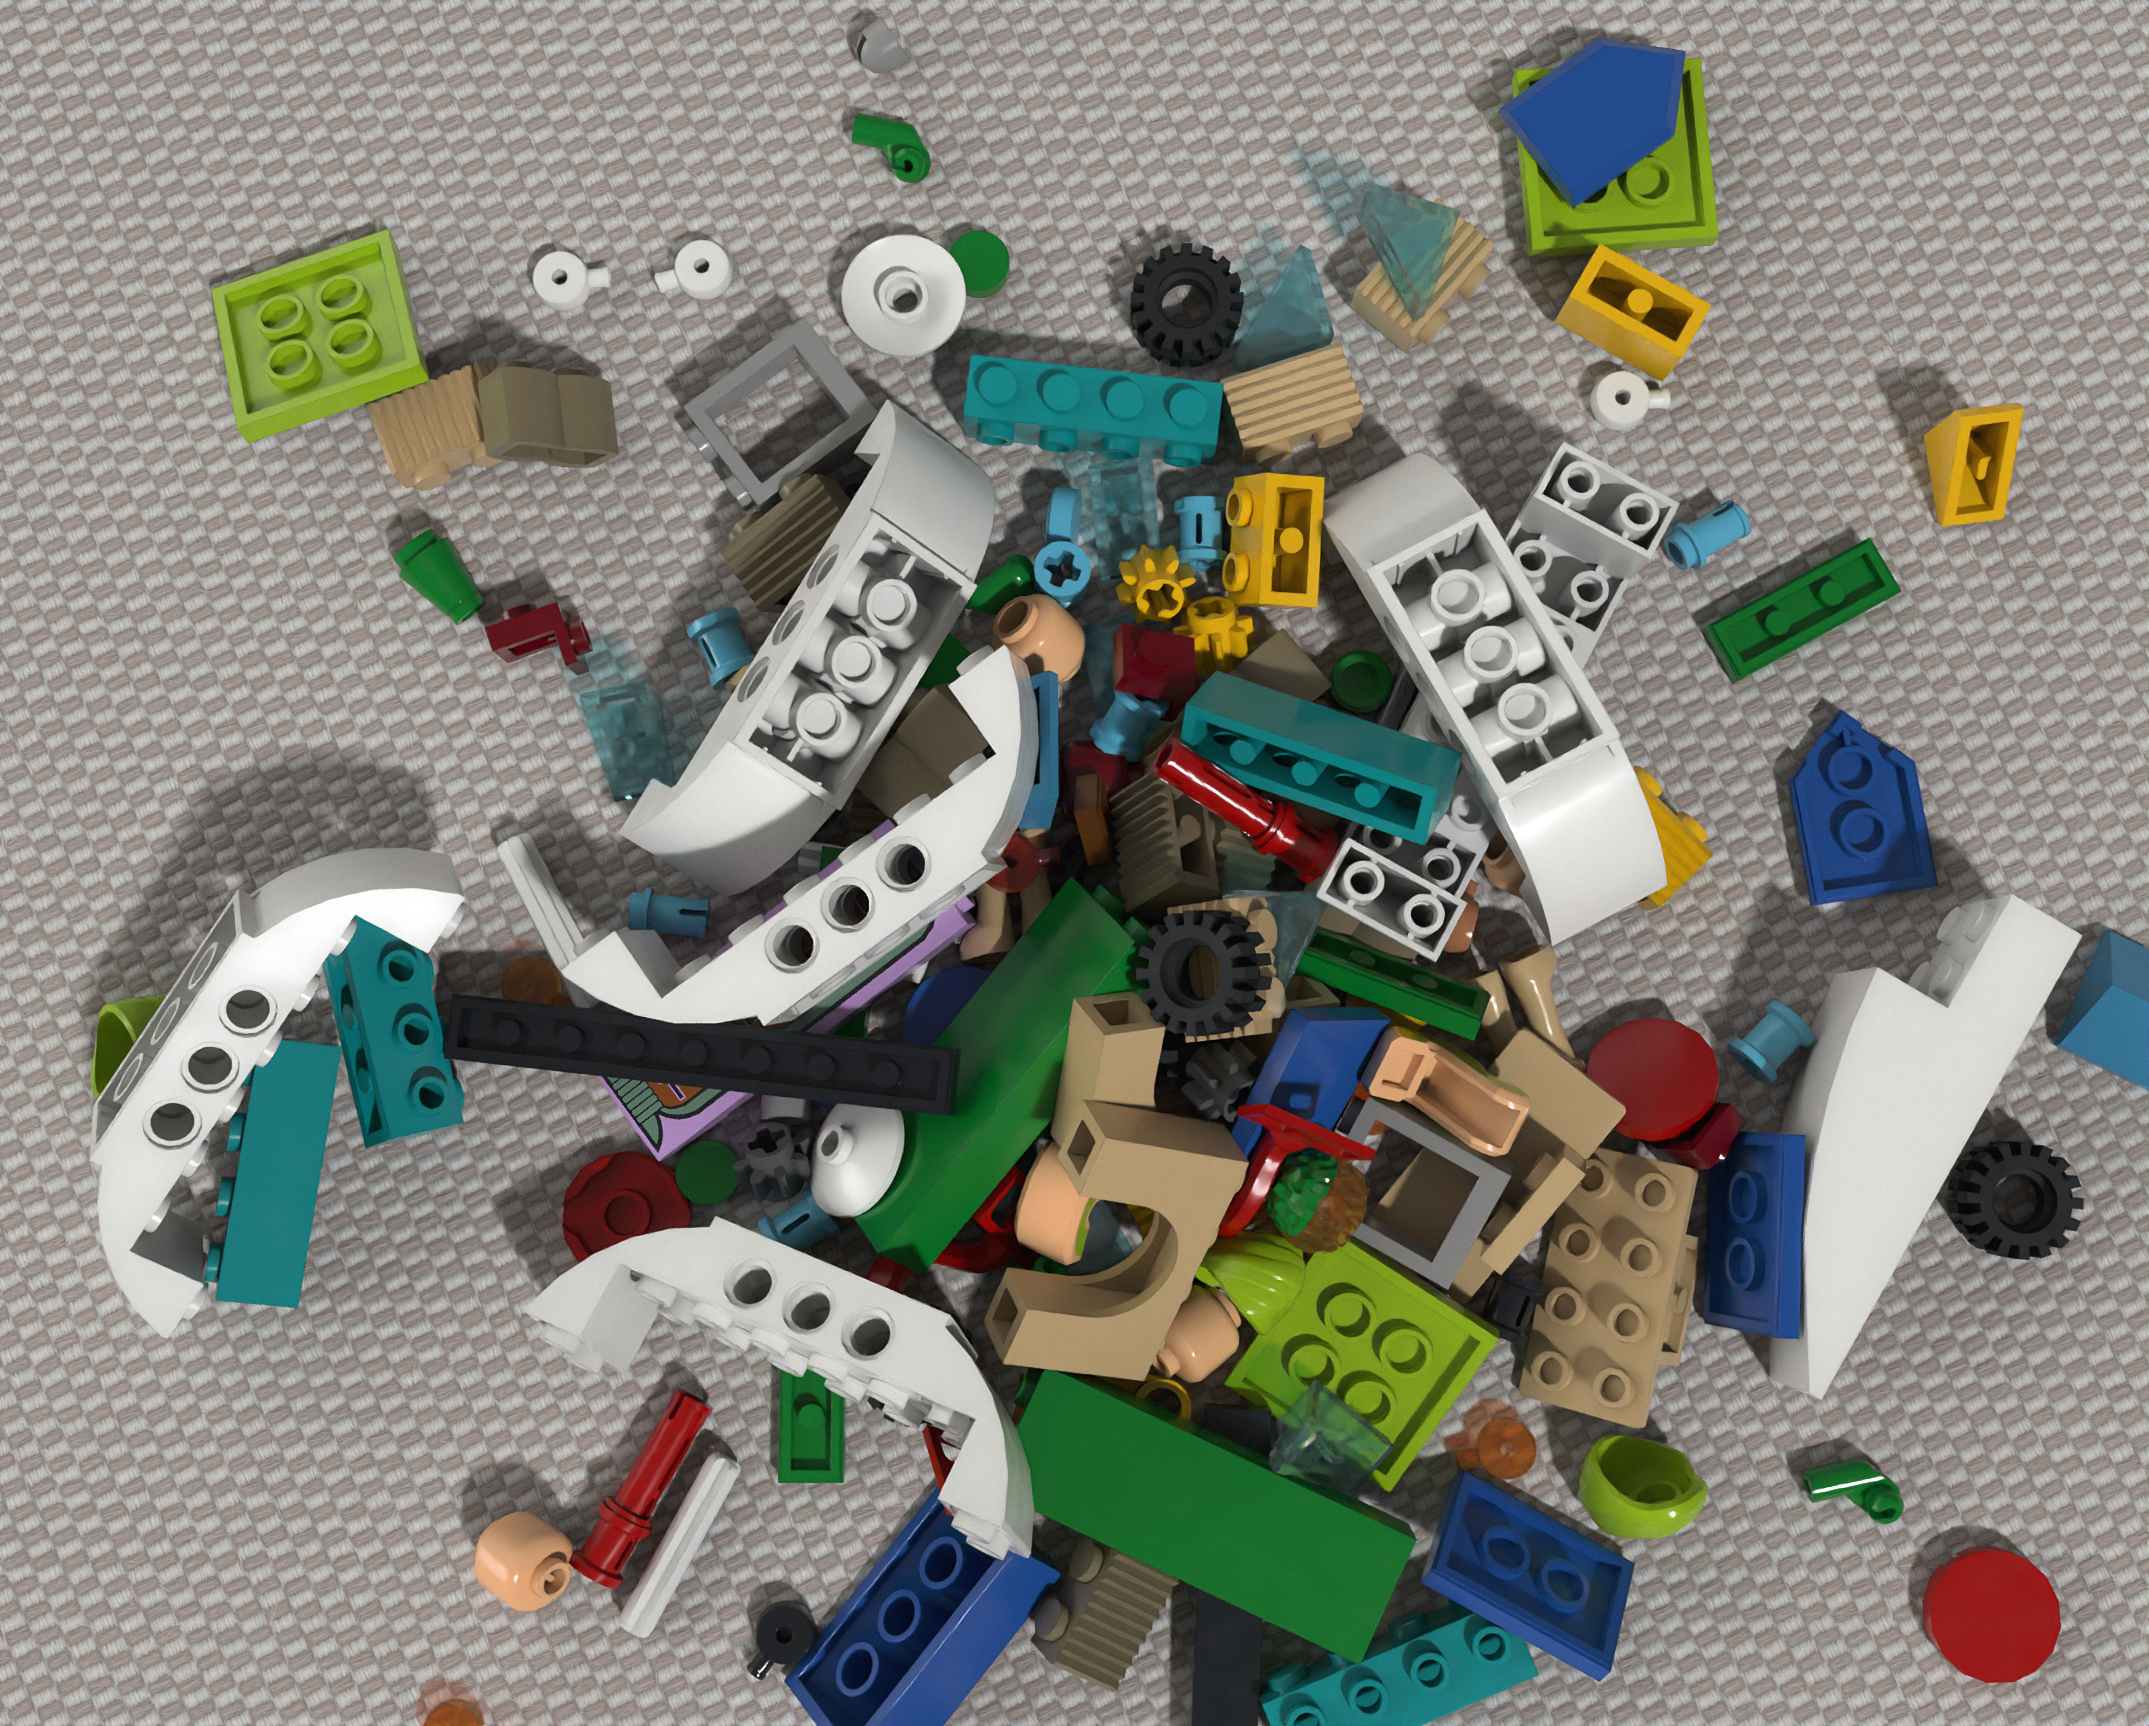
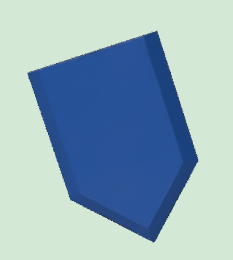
(1598, 113)
(1859, 817)

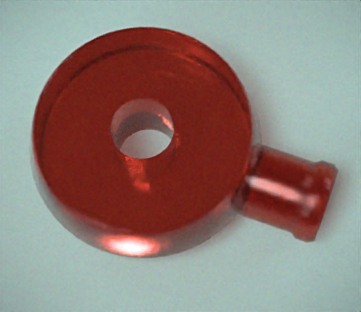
(1027, 864)

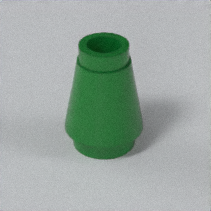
(439, 576)

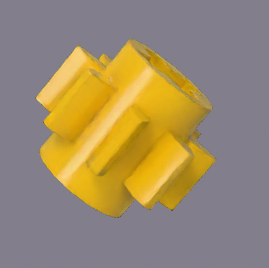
(1155, 584)
(1218, 634)

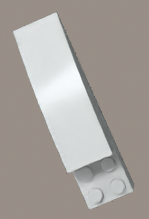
(1892, 1104)

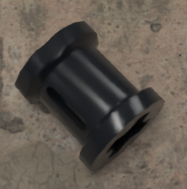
(1512, 1305)

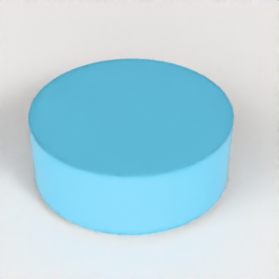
(1064, 515)

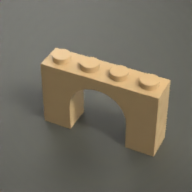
(1118, 1046)
(1121, 1315)

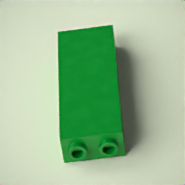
(1008, 1070)
(1209, 1510)

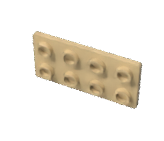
(1550, 1153)
(1616, 1288)

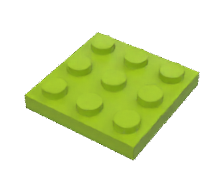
(1651, 206)
(318, 336)
(1375, 1342)

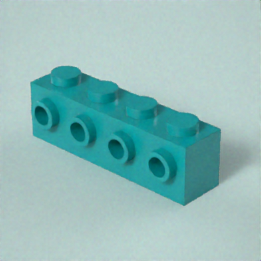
(1092, 411)
(1322, 756)
(392, 1037)
(275, 1176)
(1406, 1676)

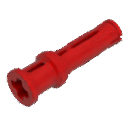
(1269, 824)
(627, 1514)

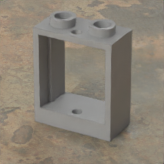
(823, 457)
(1492, 1179)

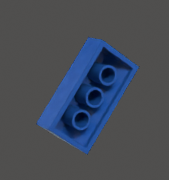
(919, 1628)

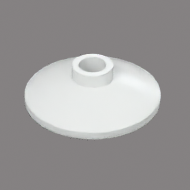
(899, 268)
(855, 1158)

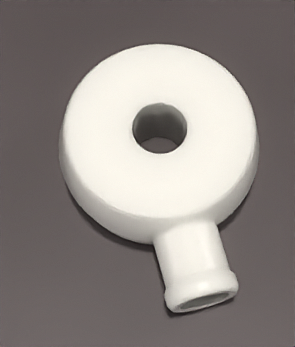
(688, 263)
(577, 286)
(1635, 395)

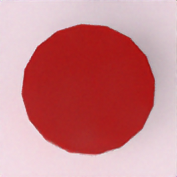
(1659, 1074)
(621, 1199)
(1991, 1614)

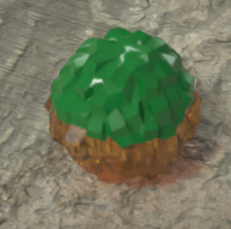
(1317, 1200)

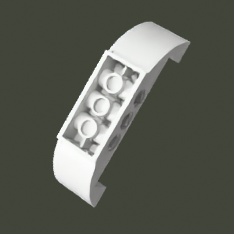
(1579, 548)
(830, 666)
(1501, 690)
(766, 967)
(212, 1033)
(810, 1320)

